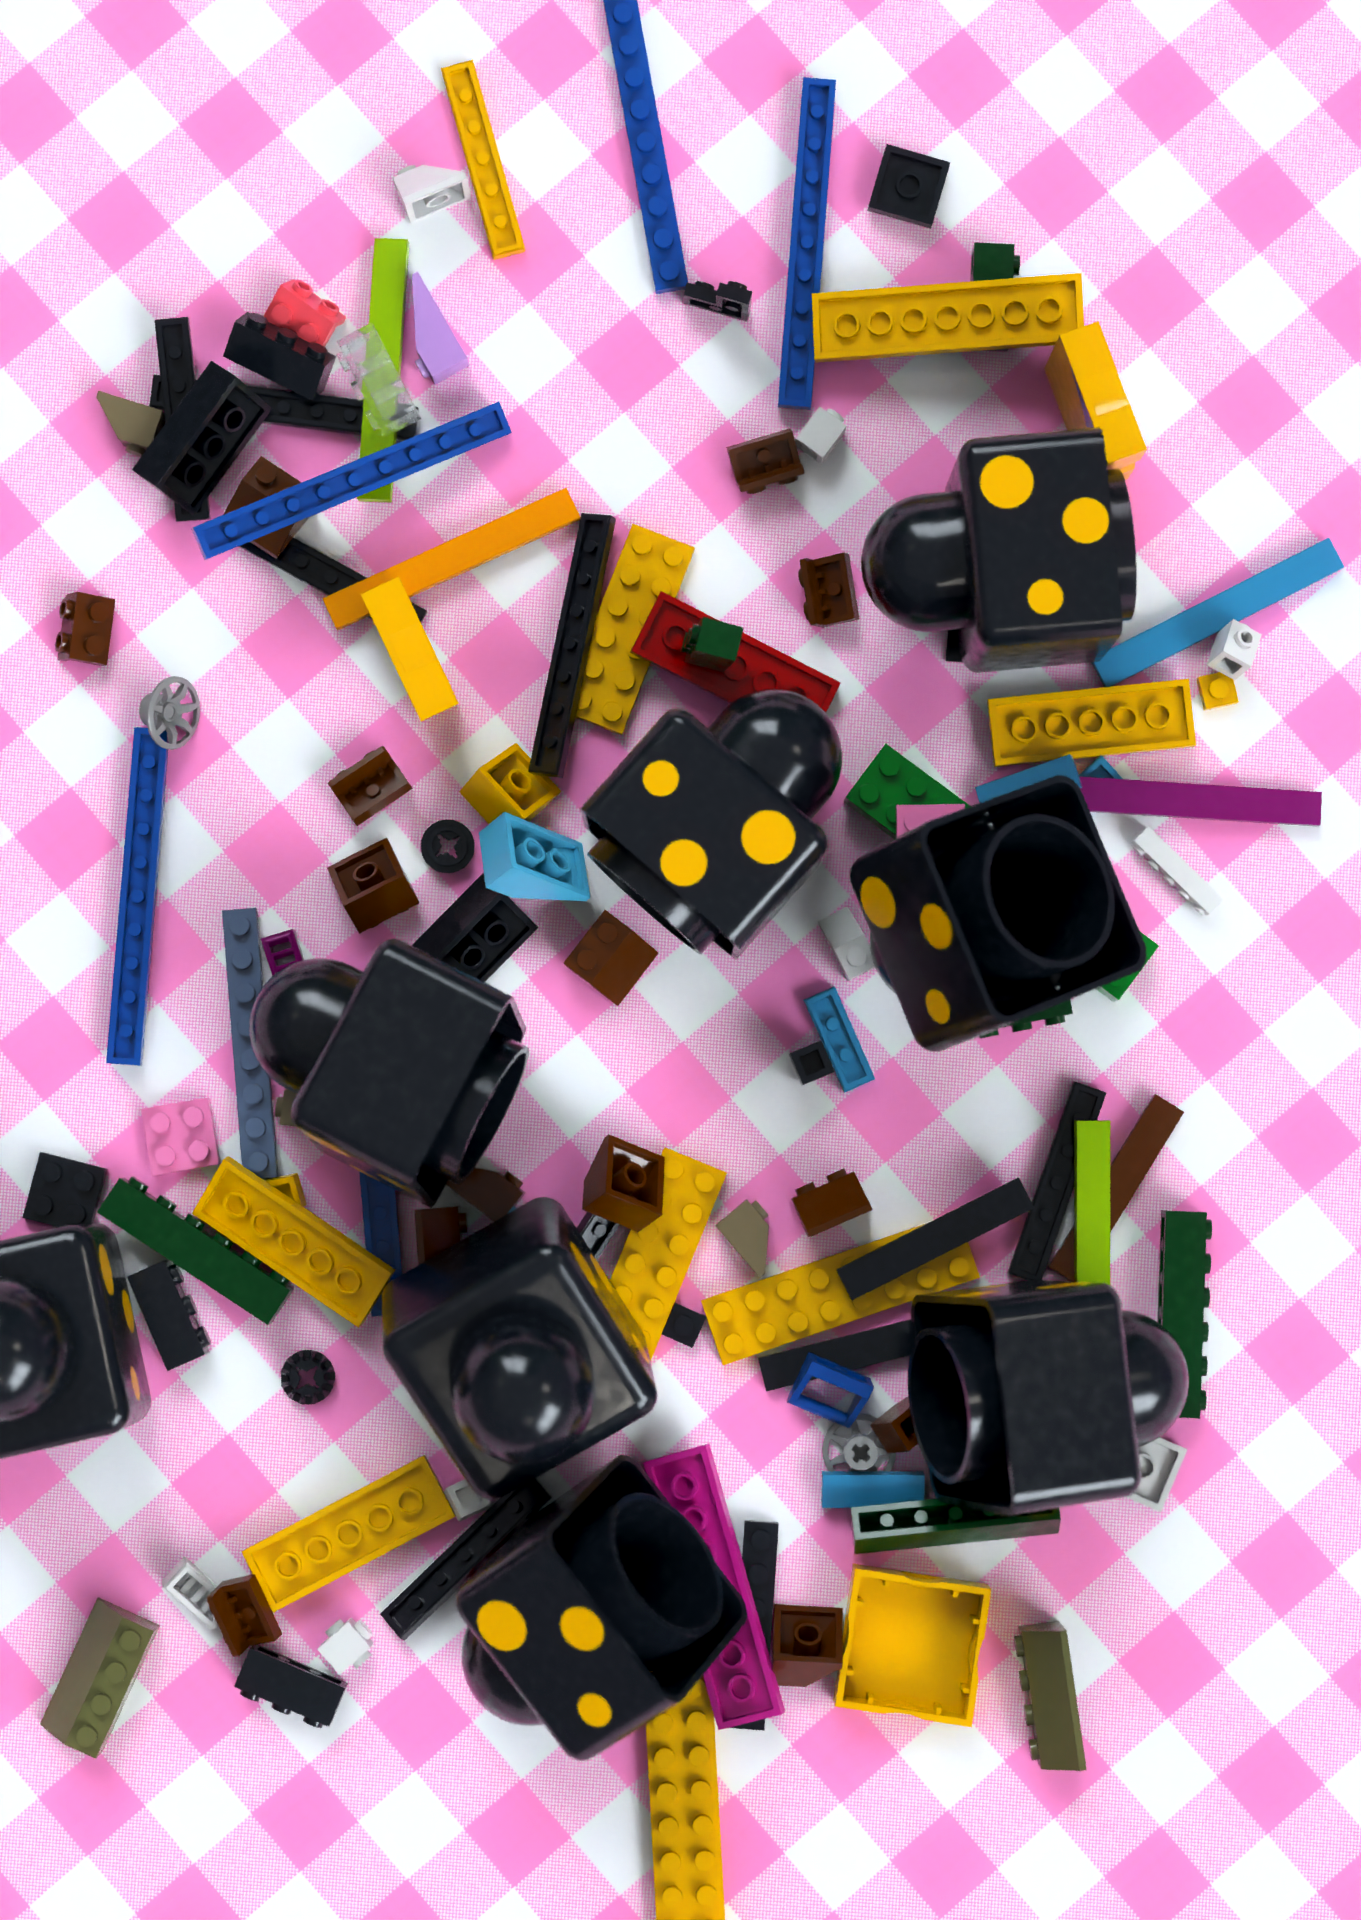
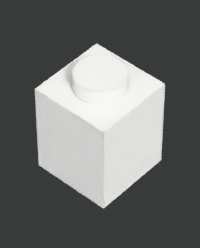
(821, 434)

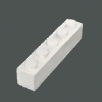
(1176, 871)

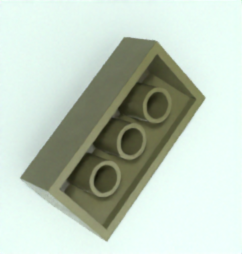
(99, 1677)
(1051, 1697)

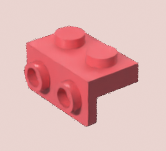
(304, 312)

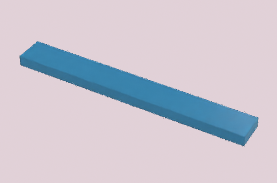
(1216, 612)

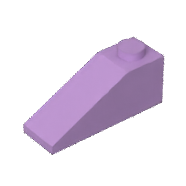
(435, 342)

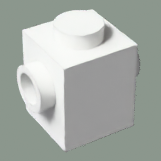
(1234, 649)
(347, 1644)

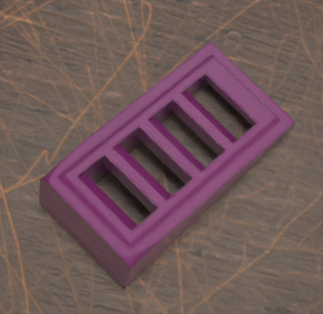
(277, 939)

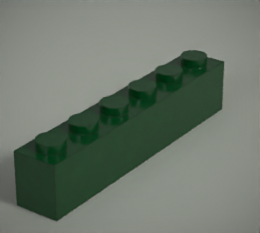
(196, 1250)
(1184, 1294)
(939, 1523)

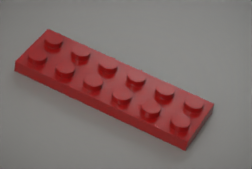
(755, 666)

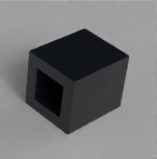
(811, 1063)

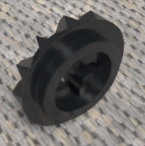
(450, 830)
(323, 1376)

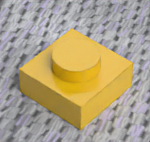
(1216, 691)
(290, 1186)

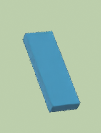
(1060, 766)
(839, 1039)
(868, 1488)

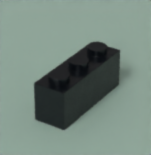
(279, 355)
(169, 1314)
(290, 1686)

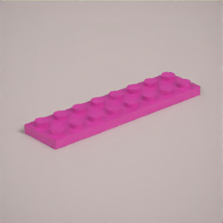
(741, 1677)

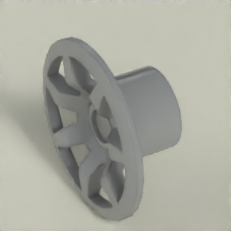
(165, 712)
(858, 1450)

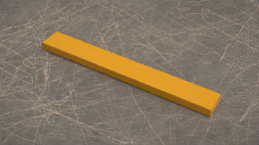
(459, 554)

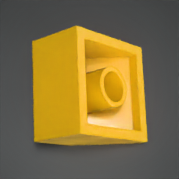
(509, 787)

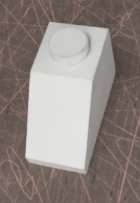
(847, 943)

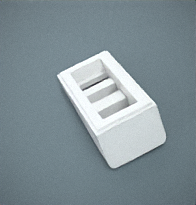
(179, 1593)

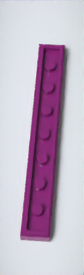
(1202, 801)

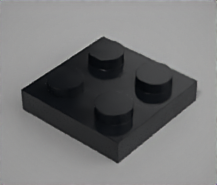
(908, 186)
(64, 1191)

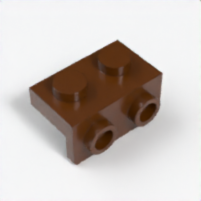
(765, 461)
(828, 590)
(85, 628)
(369, 785)
(243, 1614)

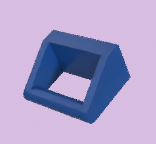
(838, 1376)

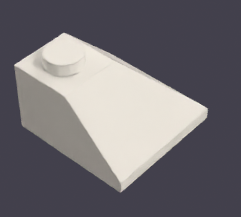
(430, 189)

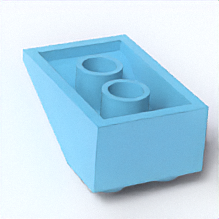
(532, 861)

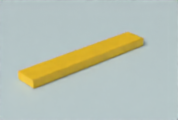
(483, 160)

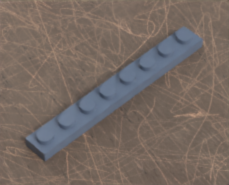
(251, 1080)

